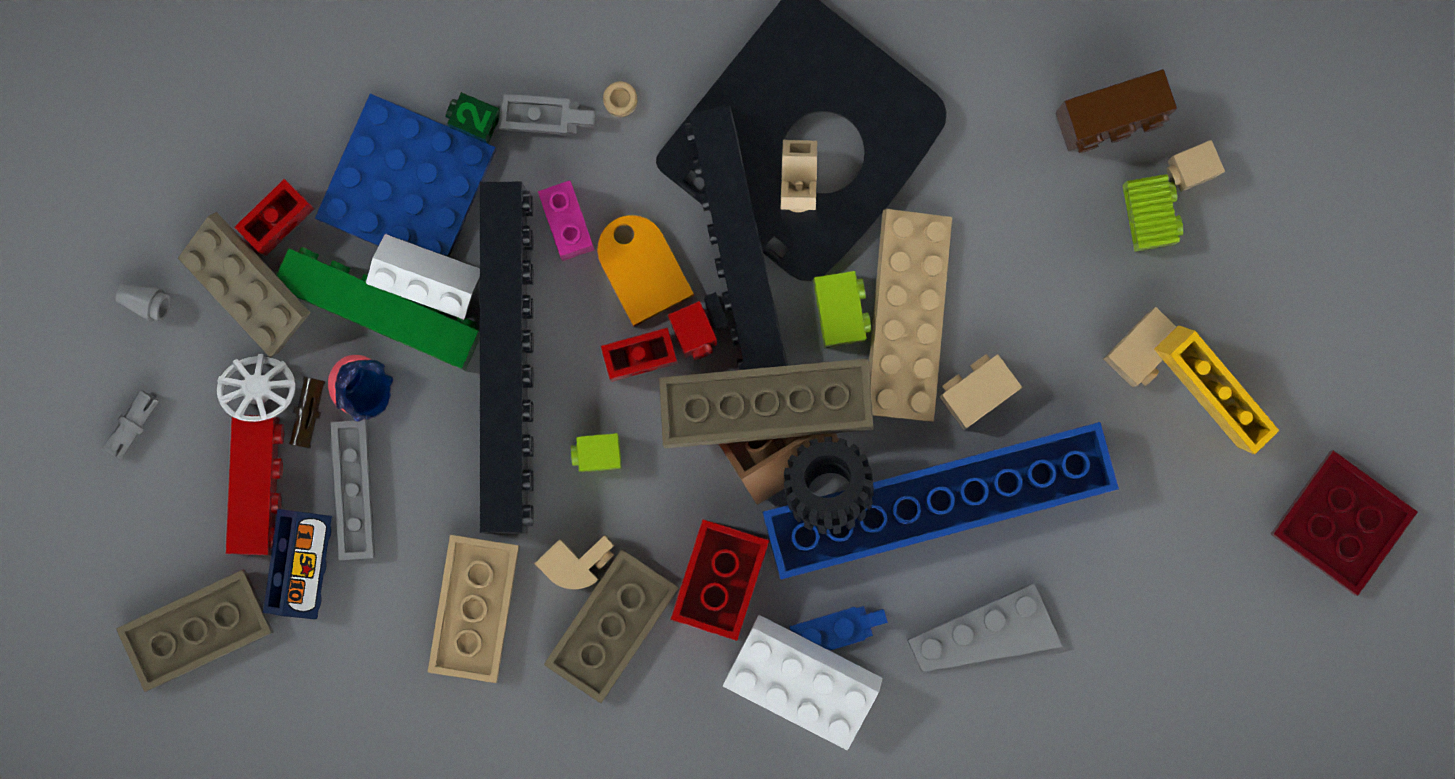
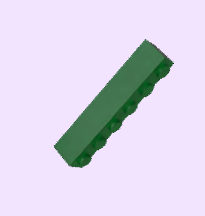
(377, 309)

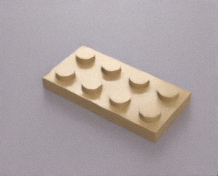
(473, 609)

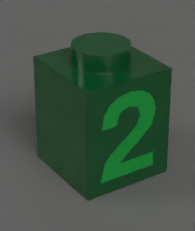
(473, 117)

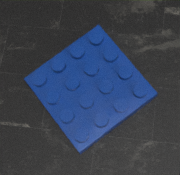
(405, 179)

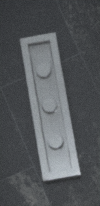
(352, 490)

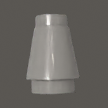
(145, 301)

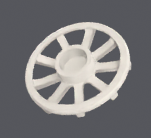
(255, 387)

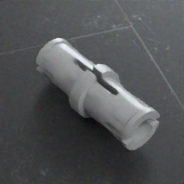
(130, 424)

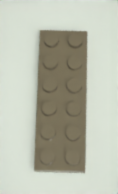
(766, 403)

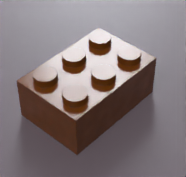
(1116, 111)

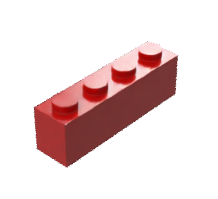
(253, 485)

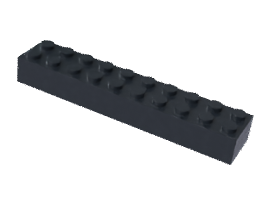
(503, 358)

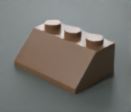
(763, 462)

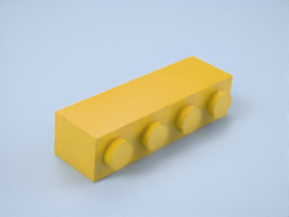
(1216, 389)

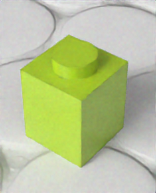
(597, 453)

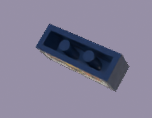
(297, 564)

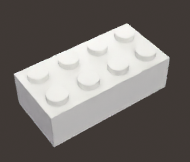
(803, 682)

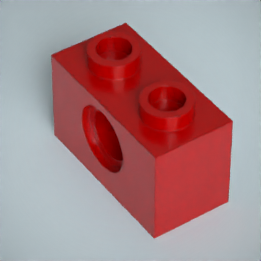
(274, 217)
(693, 331)
(639, 354)

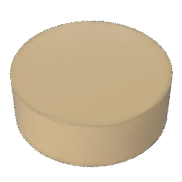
(620, 99)

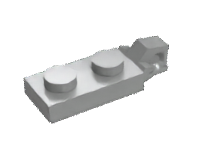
(543, 115)

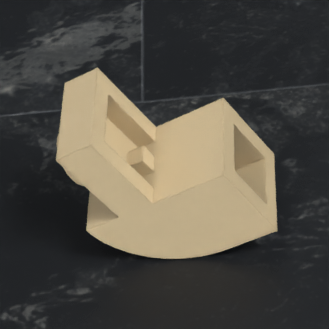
(799, 175)
(569, 570)

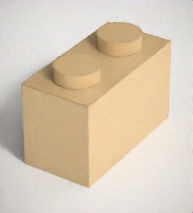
(1135, 354)
(980, 391)

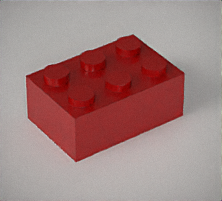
(719, 580)

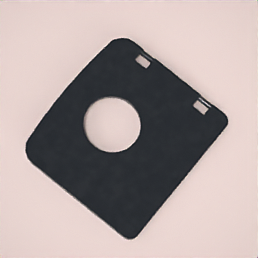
(804, 65)

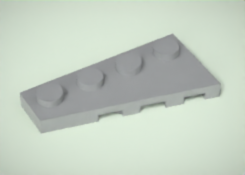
(993, 631)

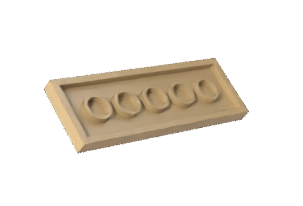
(908, 314)

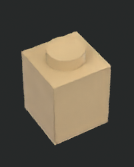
(1194, 166)

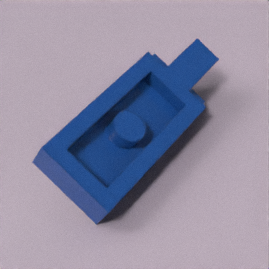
(840, 627)

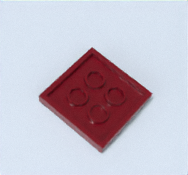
(1344, 523)

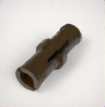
(307, 412)

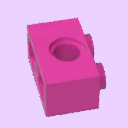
(566, 220)

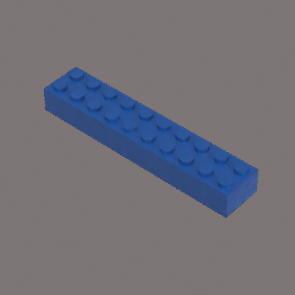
(952, 499)

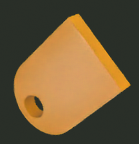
(643, 270)

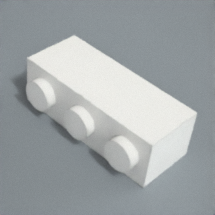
(423, 276)

